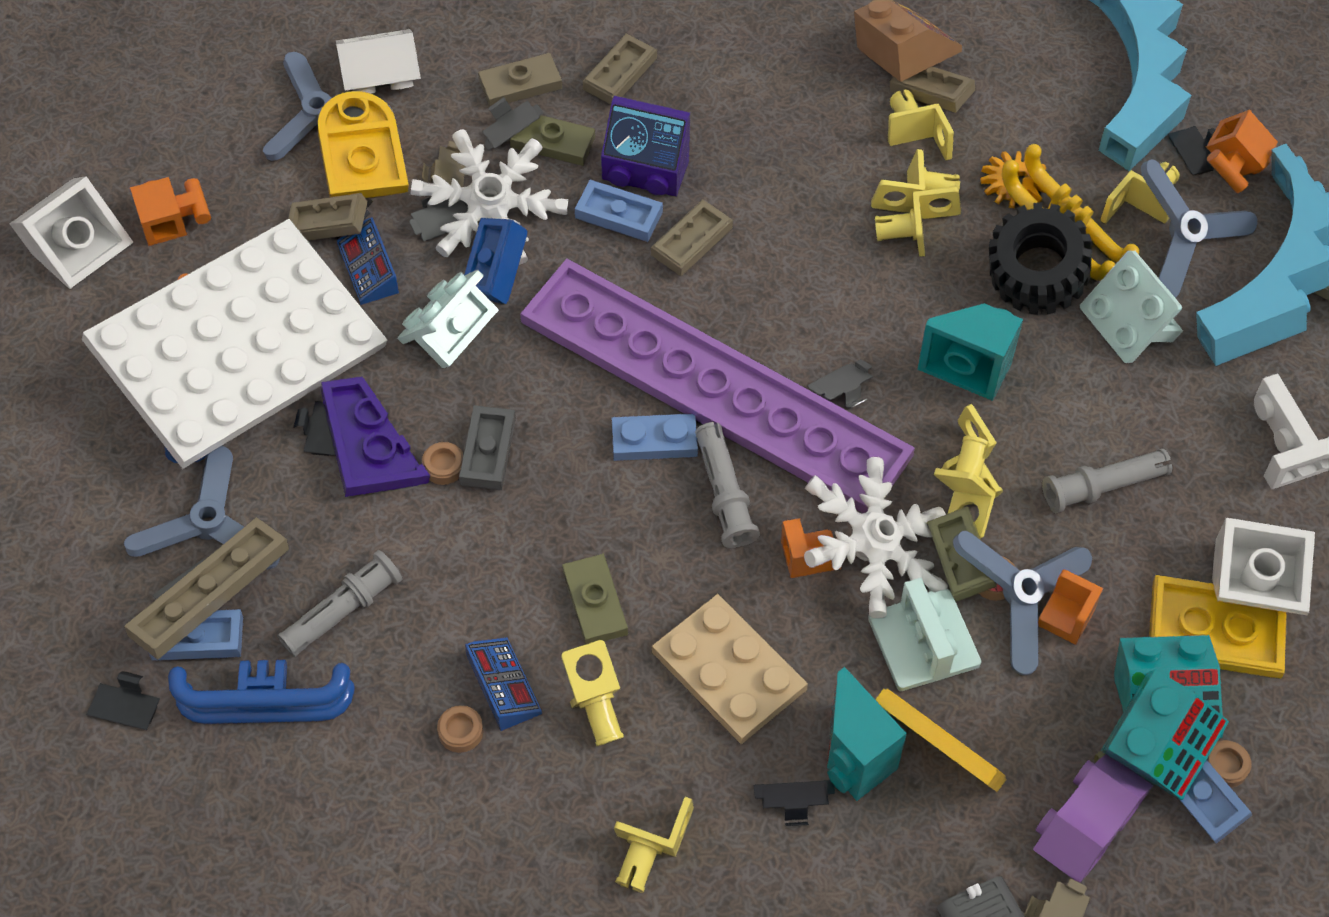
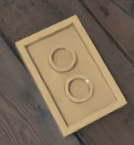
(729, 668)

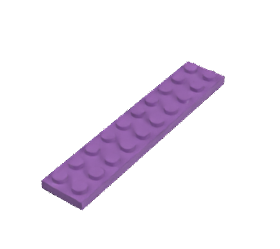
(712, 382)

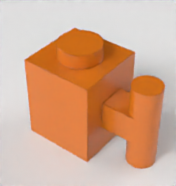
(1240, 148)
(163, 211)

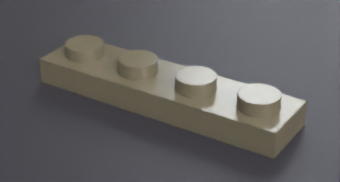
(206, 588)

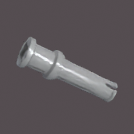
(1089, 483)
(729, 501)
(355, 591)

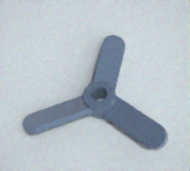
(311, 99)
(1201, 226)
(209, 504)
(1022, 605)

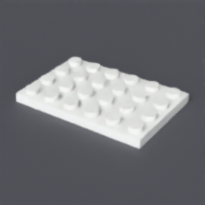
(234, 342)

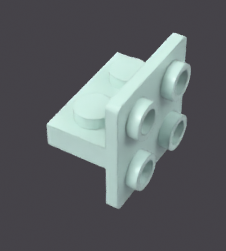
(1132, 308)
(450, 318)
(924, 637)

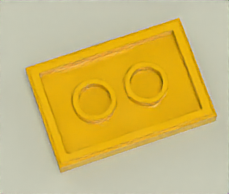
(1242, 635)
(941, 739)

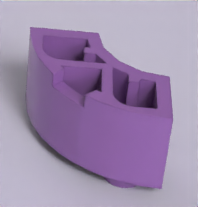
(1091, 817)

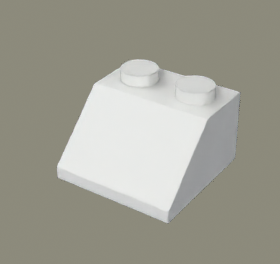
(378, 61)
(72, 231)
(1263, 566)

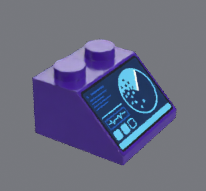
(646, 146)

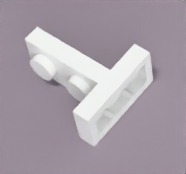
(1300, 449)

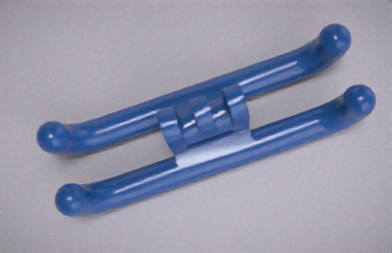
(263, 697)

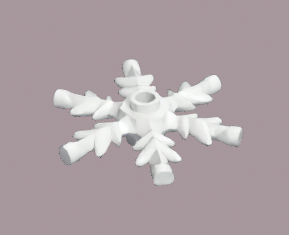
(488, 193)
(874, 536)

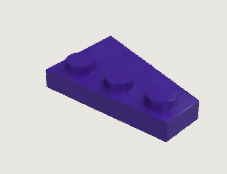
(365, 442)

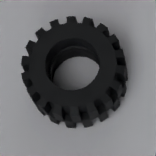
(1040, 229)

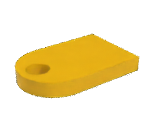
(361, 151)

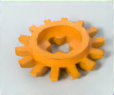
(995, 179)

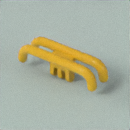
(1060, 196)

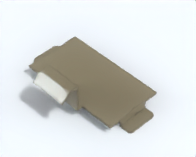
(445, 166)
(1064, 902)

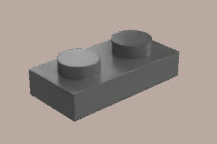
(487, 447)

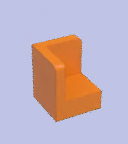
(795, 545)
(1070, 606)

